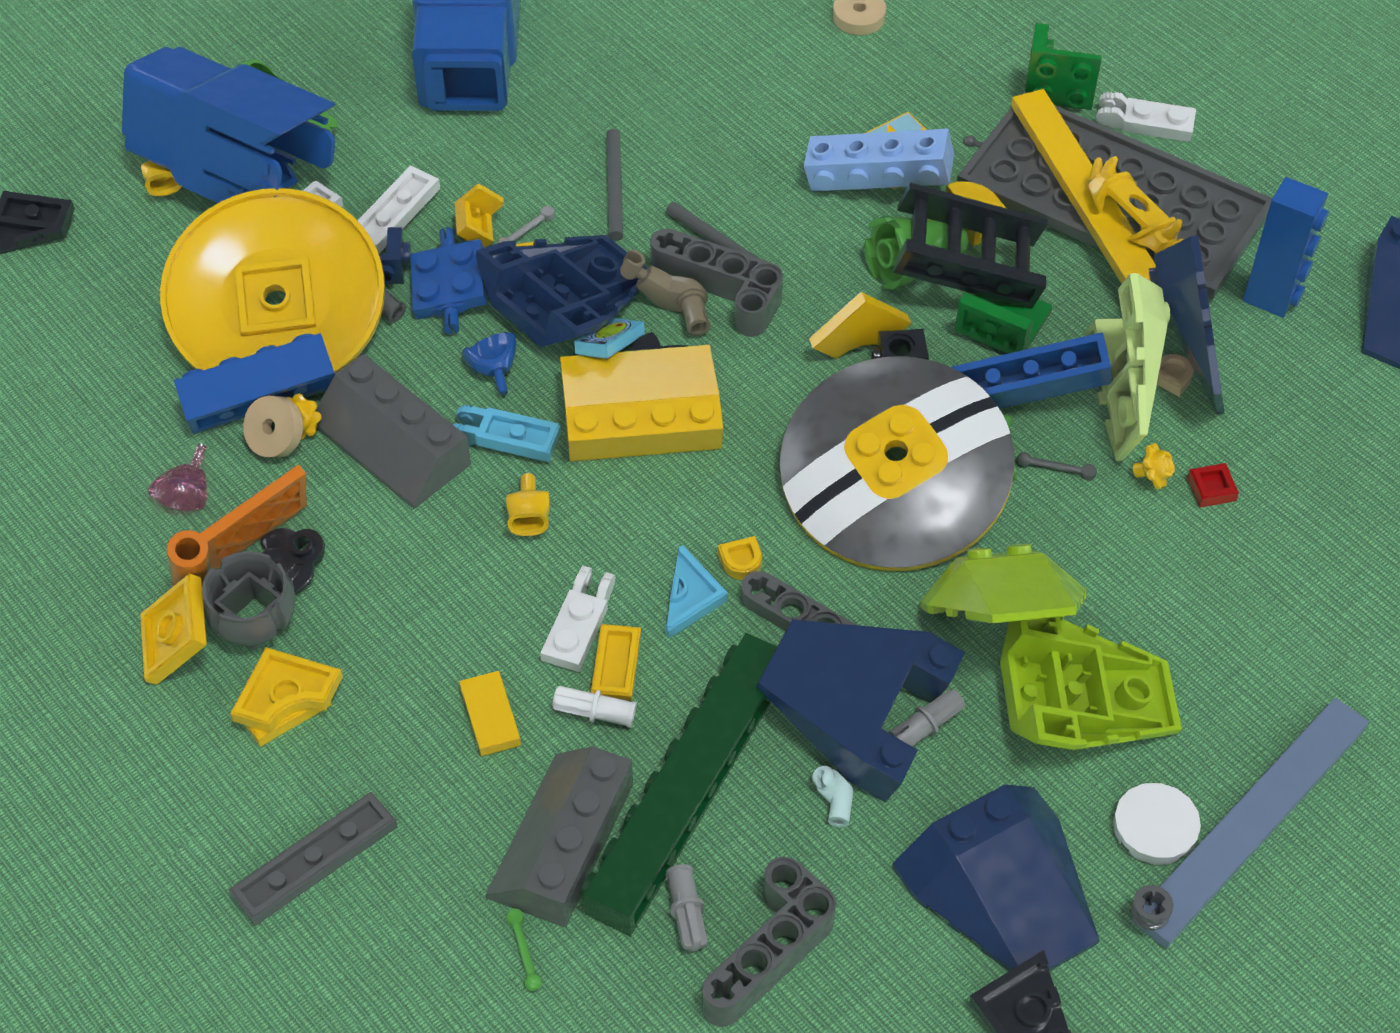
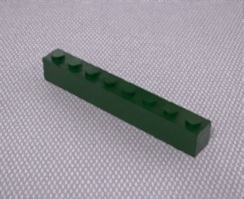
(681, 790)

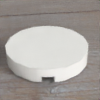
(1156, 823)

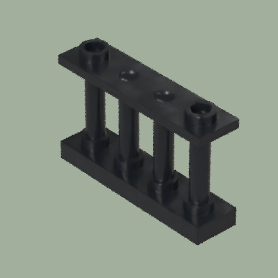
(962, 271)

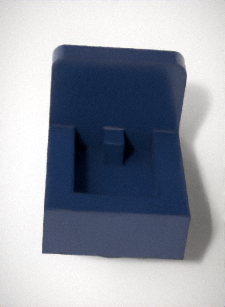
(397, 255)

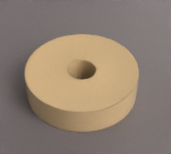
(859, 16)
(287, 426)

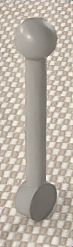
(547, 214)

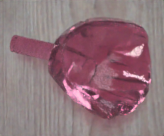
(183, 486)

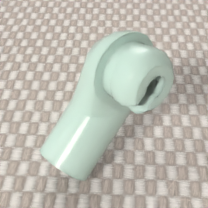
(836, 792)

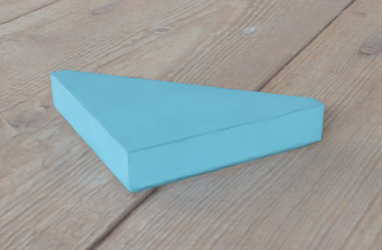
(692, 593)

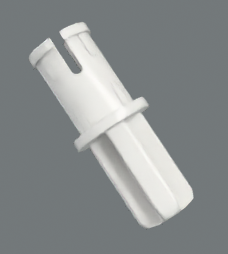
(594, 706)

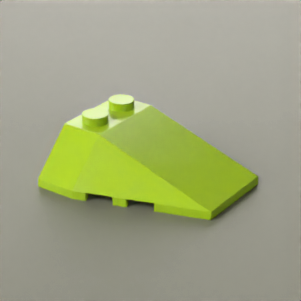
(1005, 587)
(1081, 689)

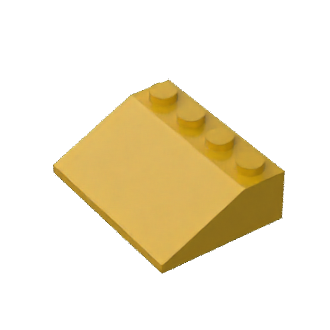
(641, 403)

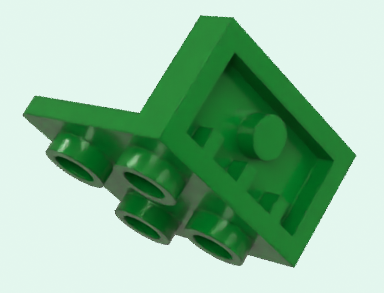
(1064, 75)
(1000, 323)

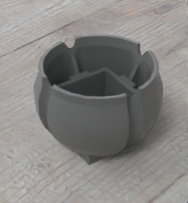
(237, 583)

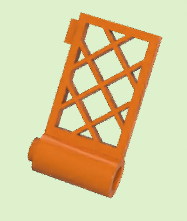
(239, 529)

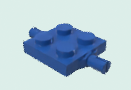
(447, 280)

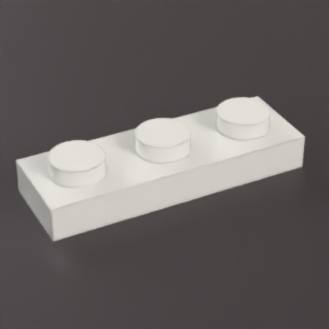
(399, 204)

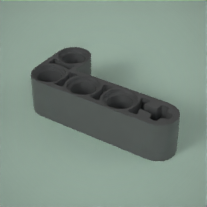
(746, 280)
(762, 949)

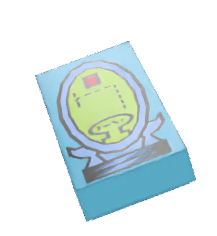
(610, 338)

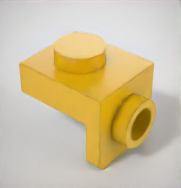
(474, 214)

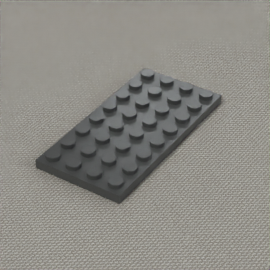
(1207, 203)

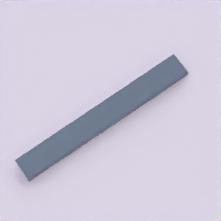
(1256, 816)

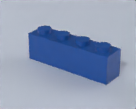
(1285, 247)
(1042, 371)
(228, 390)

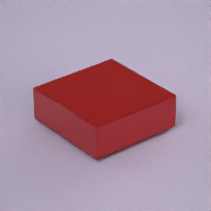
(1212, 485)

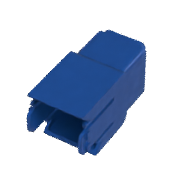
(464, 53)
(217, 121)

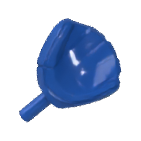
(493, 357)

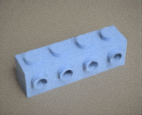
(879, 160)

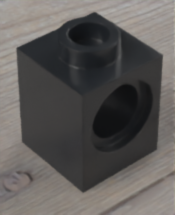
(901, 343)

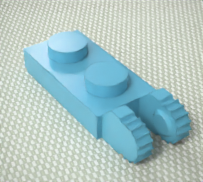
(509, 432)

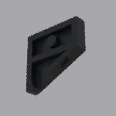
(32, 220)

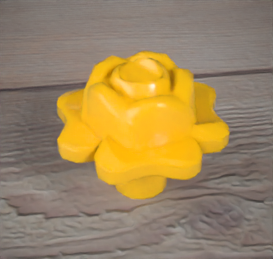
(309, 415)
(1156, 466)

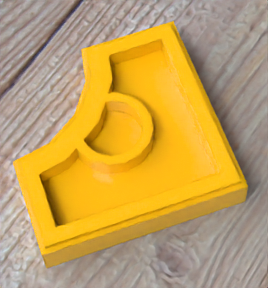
(858, 325)
(284, 686)

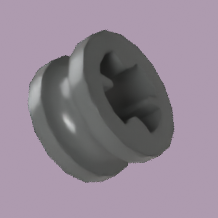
(1152, 894)

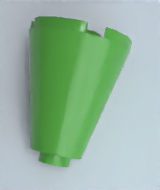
(887, 240)

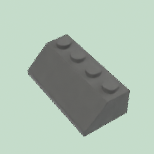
(391, 432)
(563, 834)

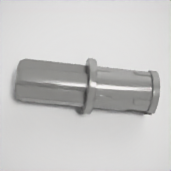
(929, 718)
(686, 907)

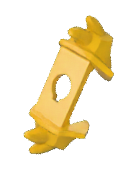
(1157, 228)

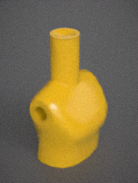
(159, 180)
(528, 508)

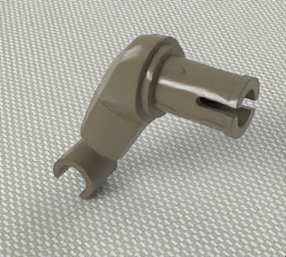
(669, 291)

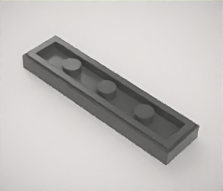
(312, 858)

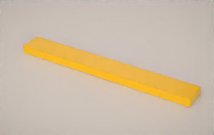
(1073, 172)

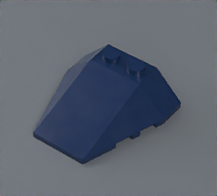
(557, 288)
(1184, 288)
(1003, 878)

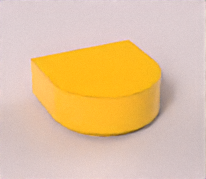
(740, 557)

